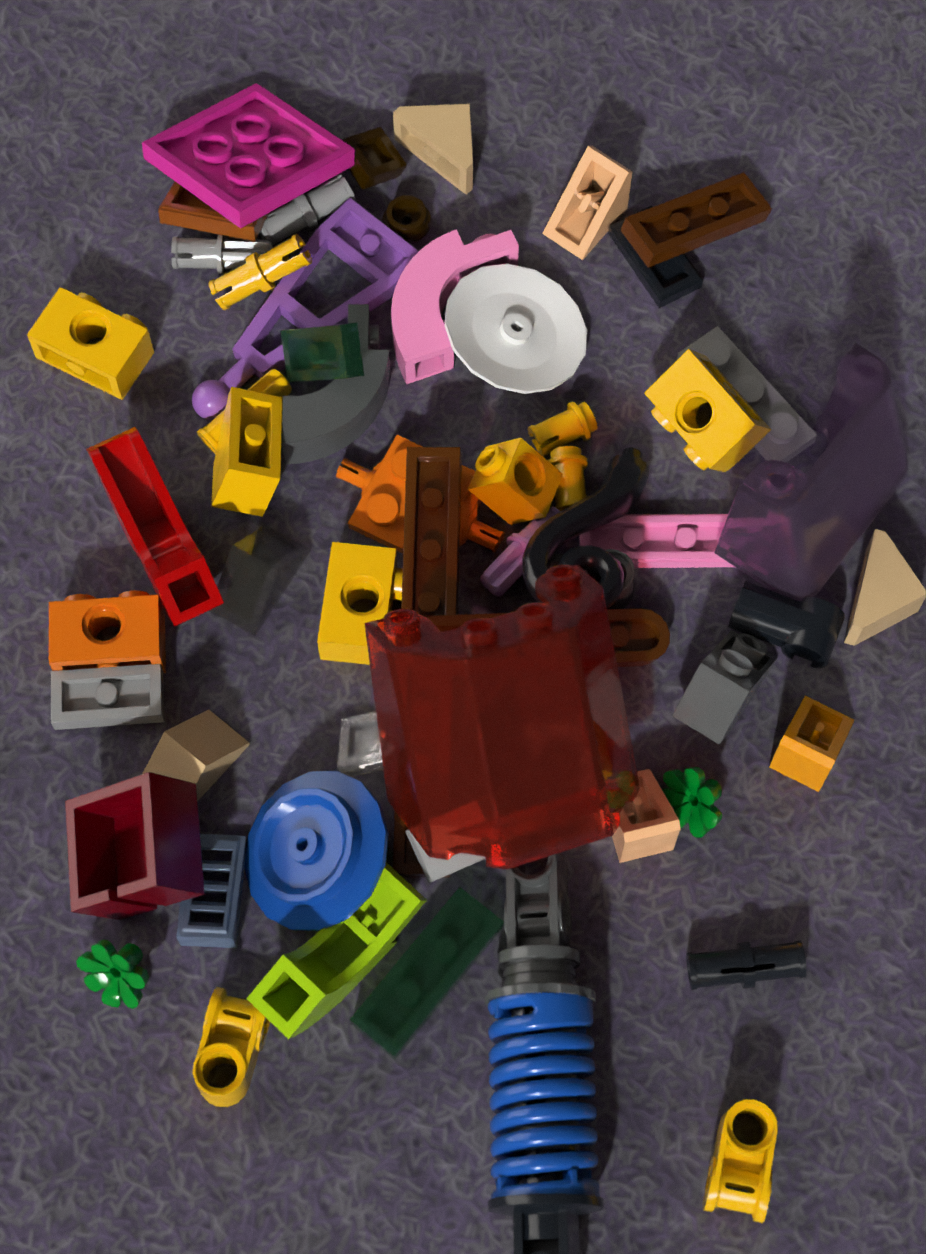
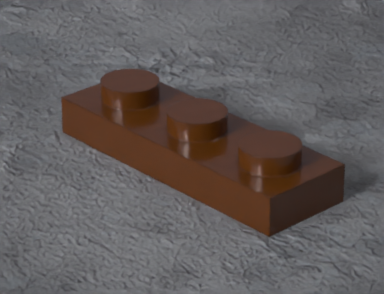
(695, 219)

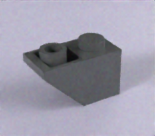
(724, 685)

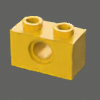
(73, 320)
(733, 423)
(353, 575)

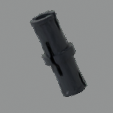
(746, 965)

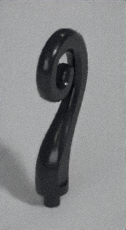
(618, 494)

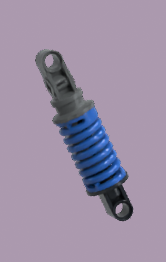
(538, 1068)

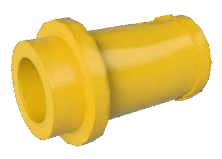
(563, 428)
(572, 484)

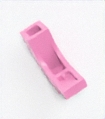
(422, 294)

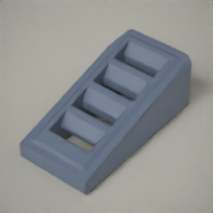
(216, 934)

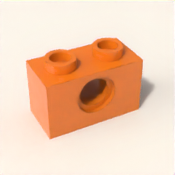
(82, 616)

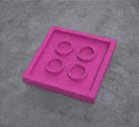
(248, 154)

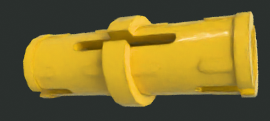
(260, 272)

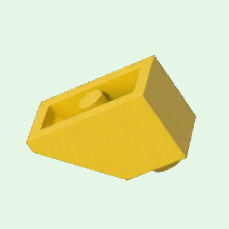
(248, 452)

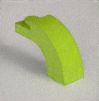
(333, 962)

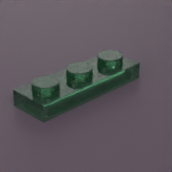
(426, 973)

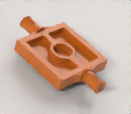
(383, 501)

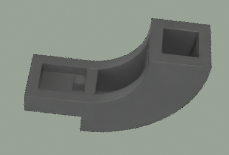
(345, 408)

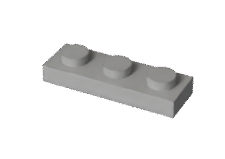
(789, 431)

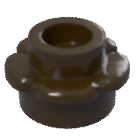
(407, 208)

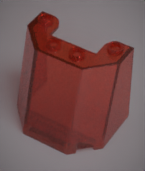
(507, 727)

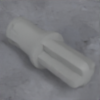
(214, 253)

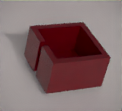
(134, 846)

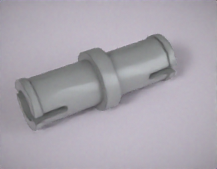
(306, 210)

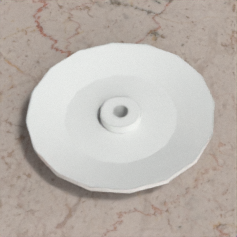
(515, 328)

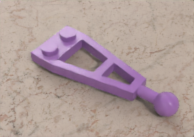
(355, 239)

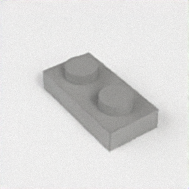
(107, 696)

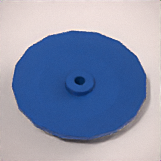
(316, 850)

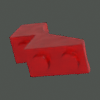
(154, 527)

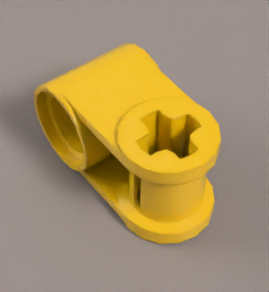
(233, 1036)
(742, 1164)

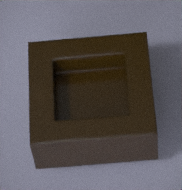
(374, 158)

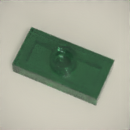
(322, 352)

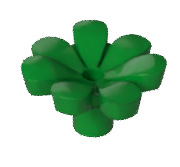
(693, 799)
(114, 973)

